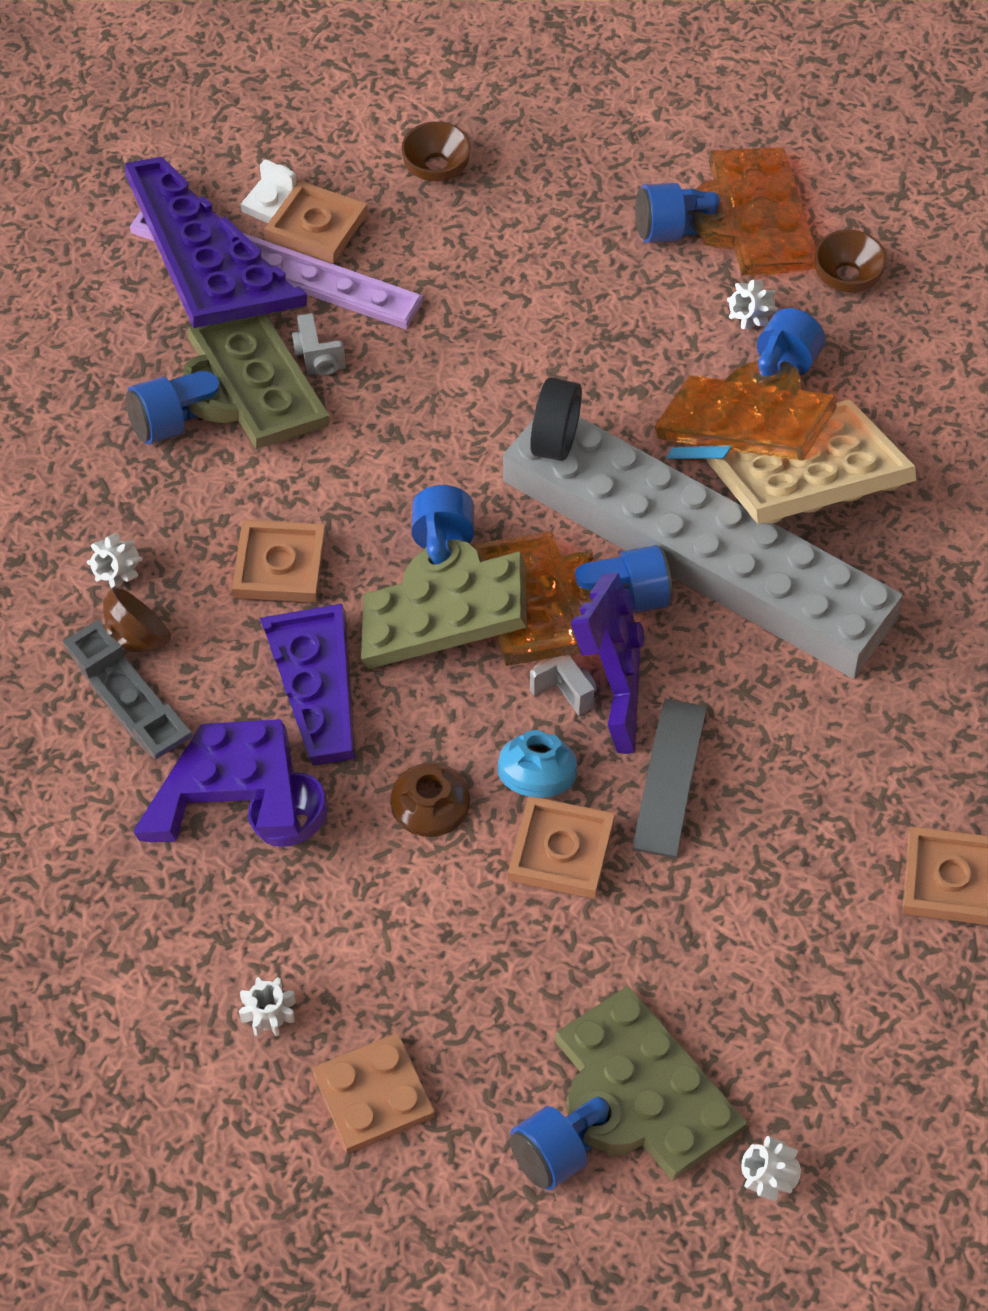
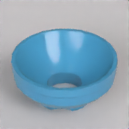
(534, 772)

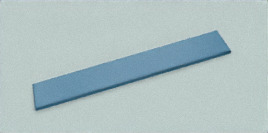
(698, 452)

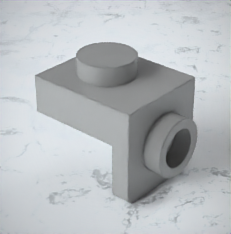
(318, 358)
(574, 683)

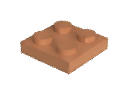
(315, 222)
(279, 561)
(561, 847)
(946, 875)
(373, 1092)

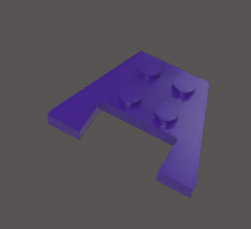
(612, 633)
(228, 765)

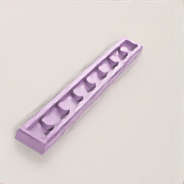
(331, 282)

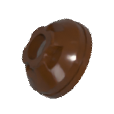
(435, 140)
(854, 250)
(133, 622)
(430, 815)

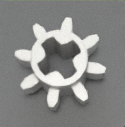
(752, 304)
(114, 560)
(273, 1015)
(771, 1168)

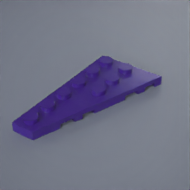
(206, 256)

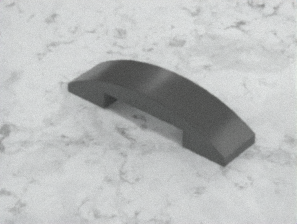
(125, 692)
(669, 778)

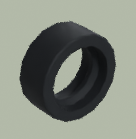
(556, 419)

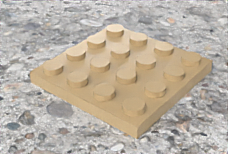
(843, 465)

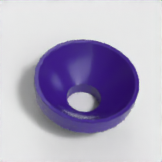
(310, 802)

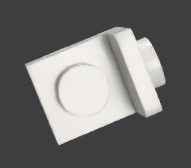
(270, 191)

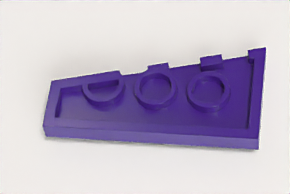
(316, 676)

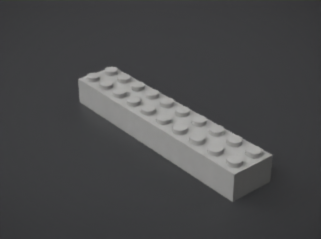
(712, 545)

